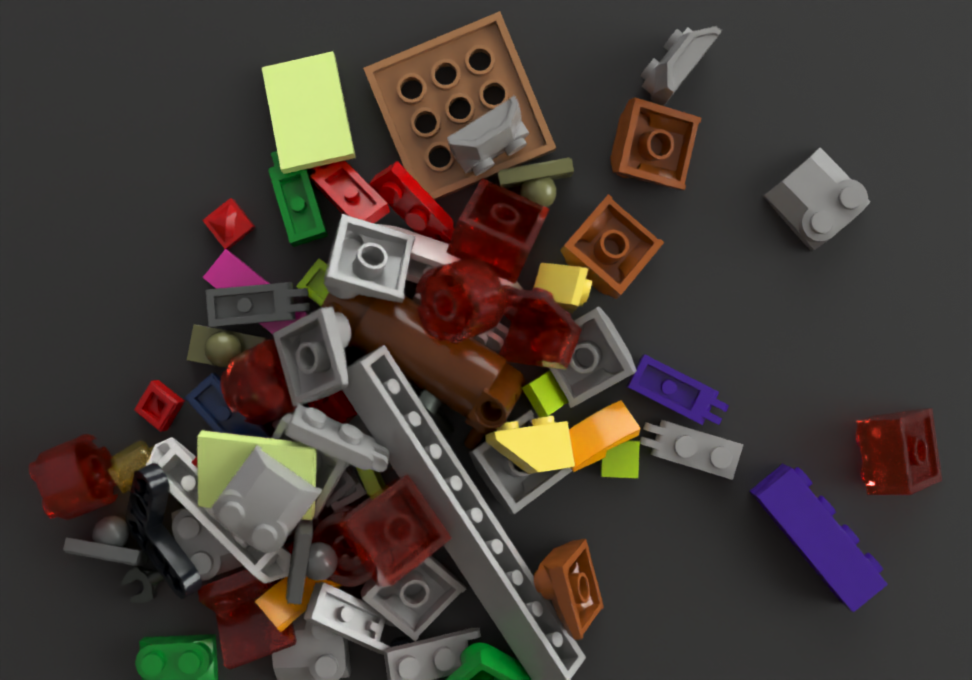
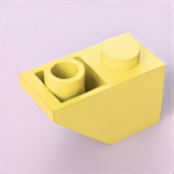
(565, 283)
(537, 447)

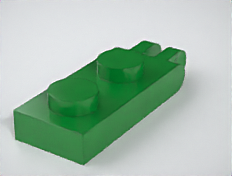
(297, 204)

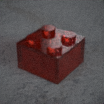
(498, 229)
(393, 531)

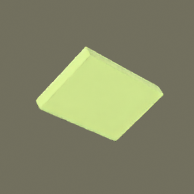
(308, 112)
(223, 455)

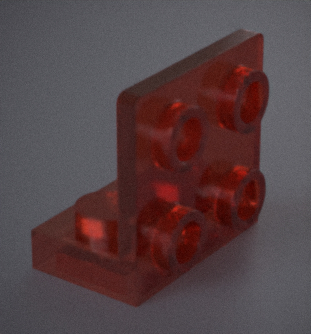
(539, 330)
(242, 625)

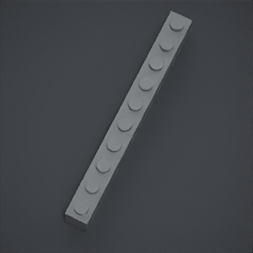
(478, 540)

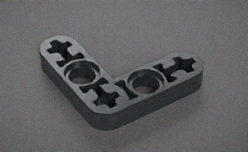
(145, 518)

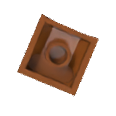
(654, 144)
(611, 248)
(572, 586)

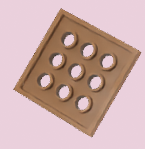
(421, 65)

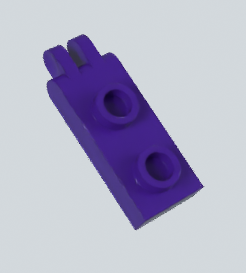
(675, 390)

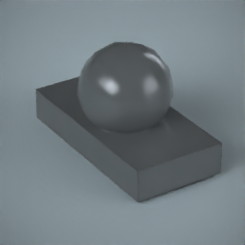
(108, 541)
(308, 560)

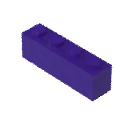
(819, 537)

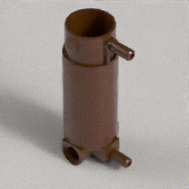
(458, 374)

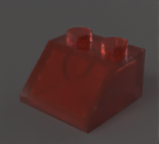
(899, 452)

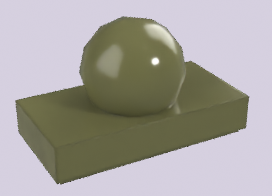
(537, 179)
(218, 345)

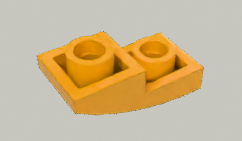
(600, 433)
(277, 609)

